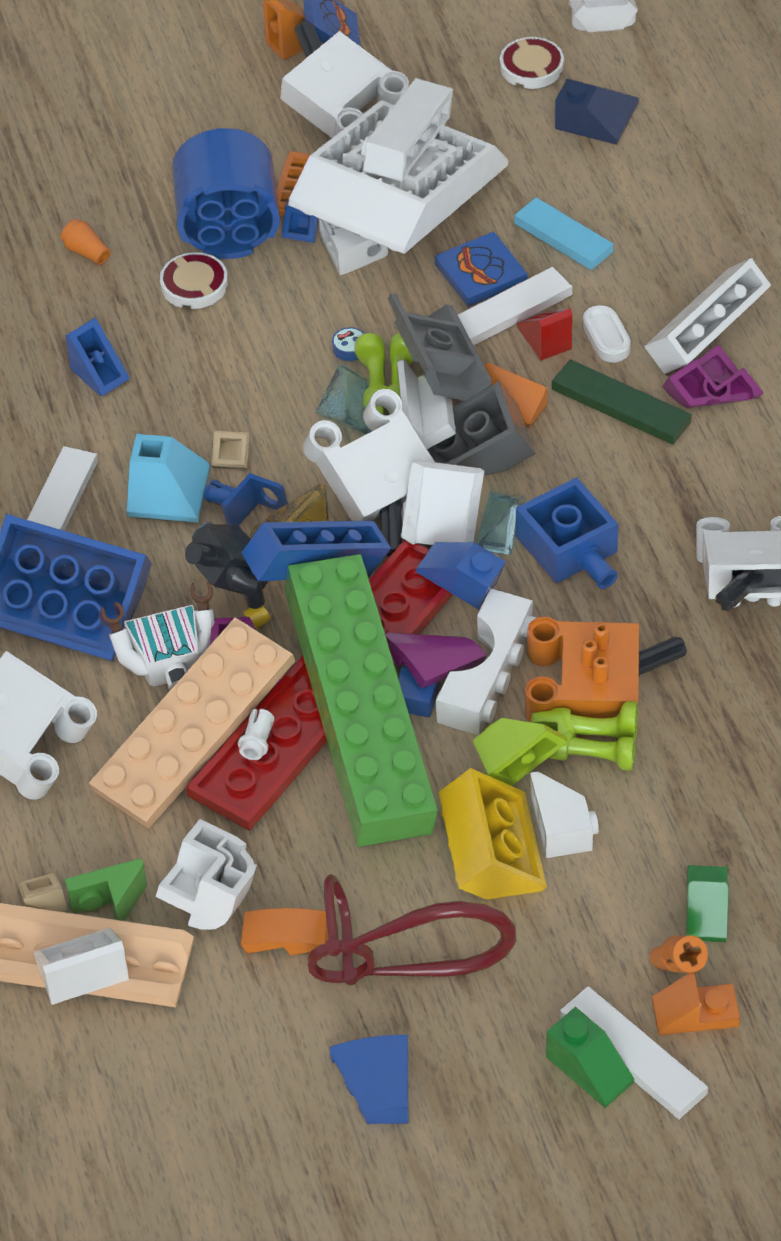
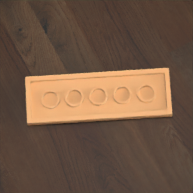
(191, 722)

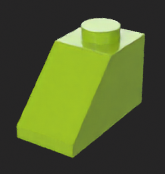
(516, 747)

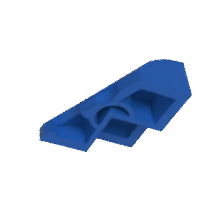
(376, 1076)

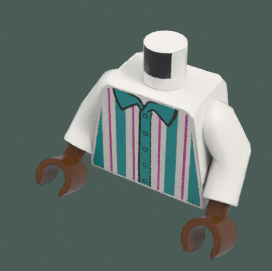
(162, 643)

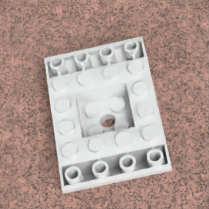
(390, 210)

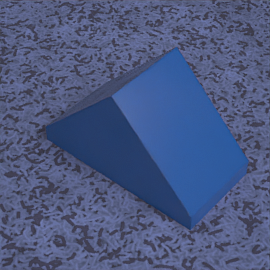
(94, 358)

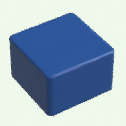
(417, 700)

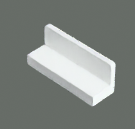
(428, 413)

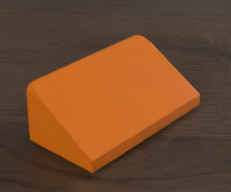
(527, 394)

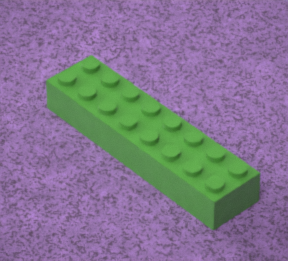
(360, 701)

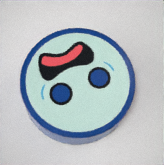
(344, 342)

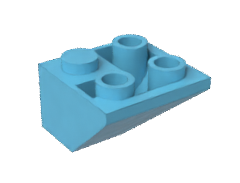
(165, 480)

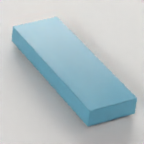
(563, 233)

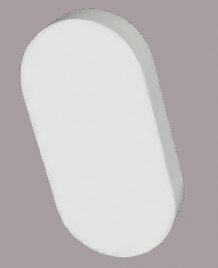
(606, 333)

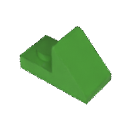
(116, 885)

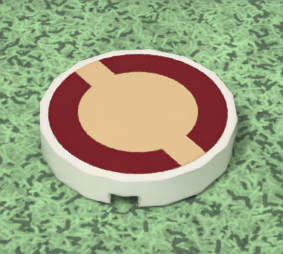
(531, 62)
(193, 280)

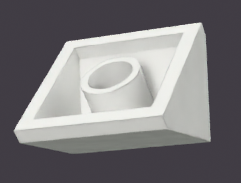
(82, 965)

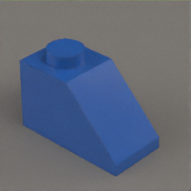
(462, 570)

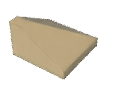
(230, 449)
(43, 893)

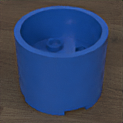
(225, 192)

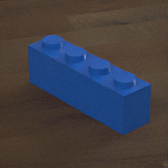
(292, 543)

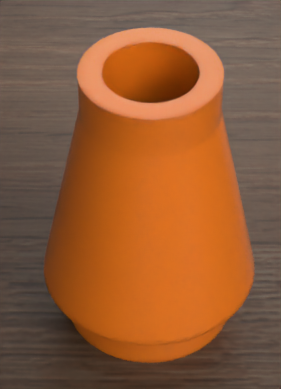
(83, 240)

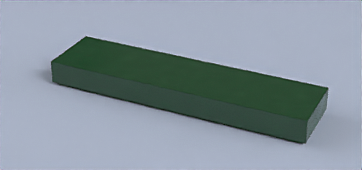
(621, 401)

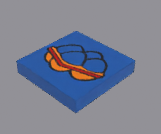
(331, 17)
(480, 268)

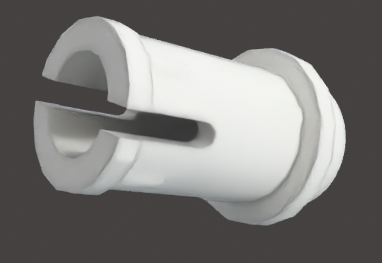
(253, 743)

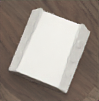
(602, 14)
(441, 503)

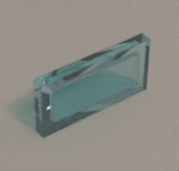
(344, 400)
(499, 522)

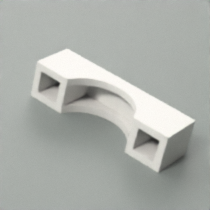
(471, 694)

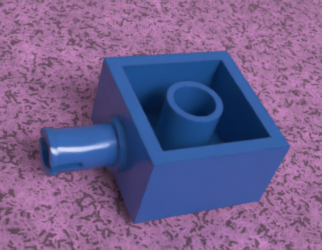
(569, 533)

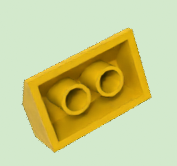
(491, 837)

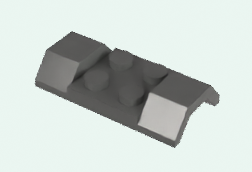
(442, 351)

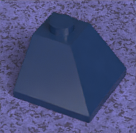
(593, 111)

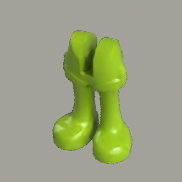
(372, 353)
(621, 726)

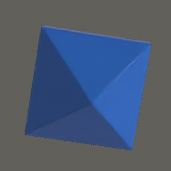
(299, 225)

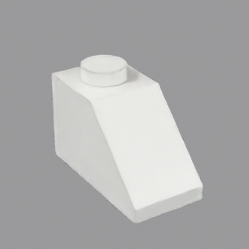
(561, 817)

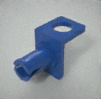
(240, 501)

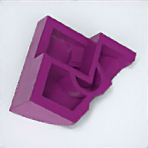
(711, 381)

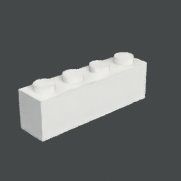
(407, 129)
(707, 316)

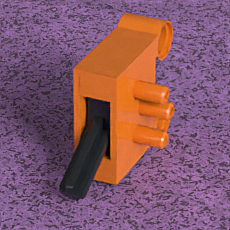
(597, 665)

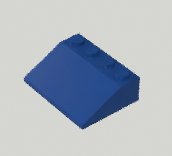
(61, 581)

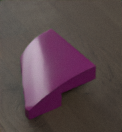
(434, 656)

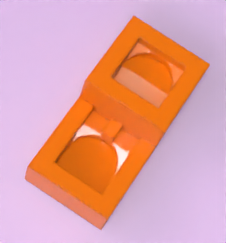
(290, 928)

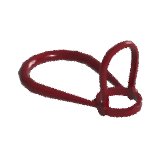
(410, 920)

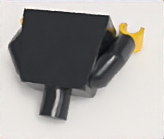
(218, 556)

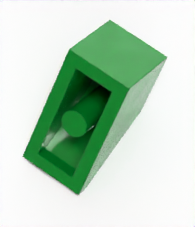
(588, 1057)

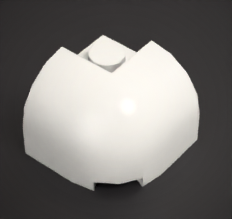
(209, 876)

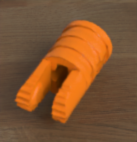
(683, 954)

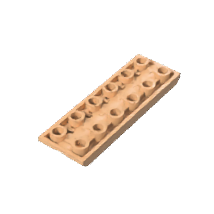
(153, 954)

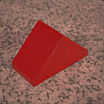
(548, 332)

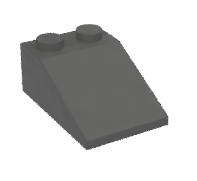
(487, 433)

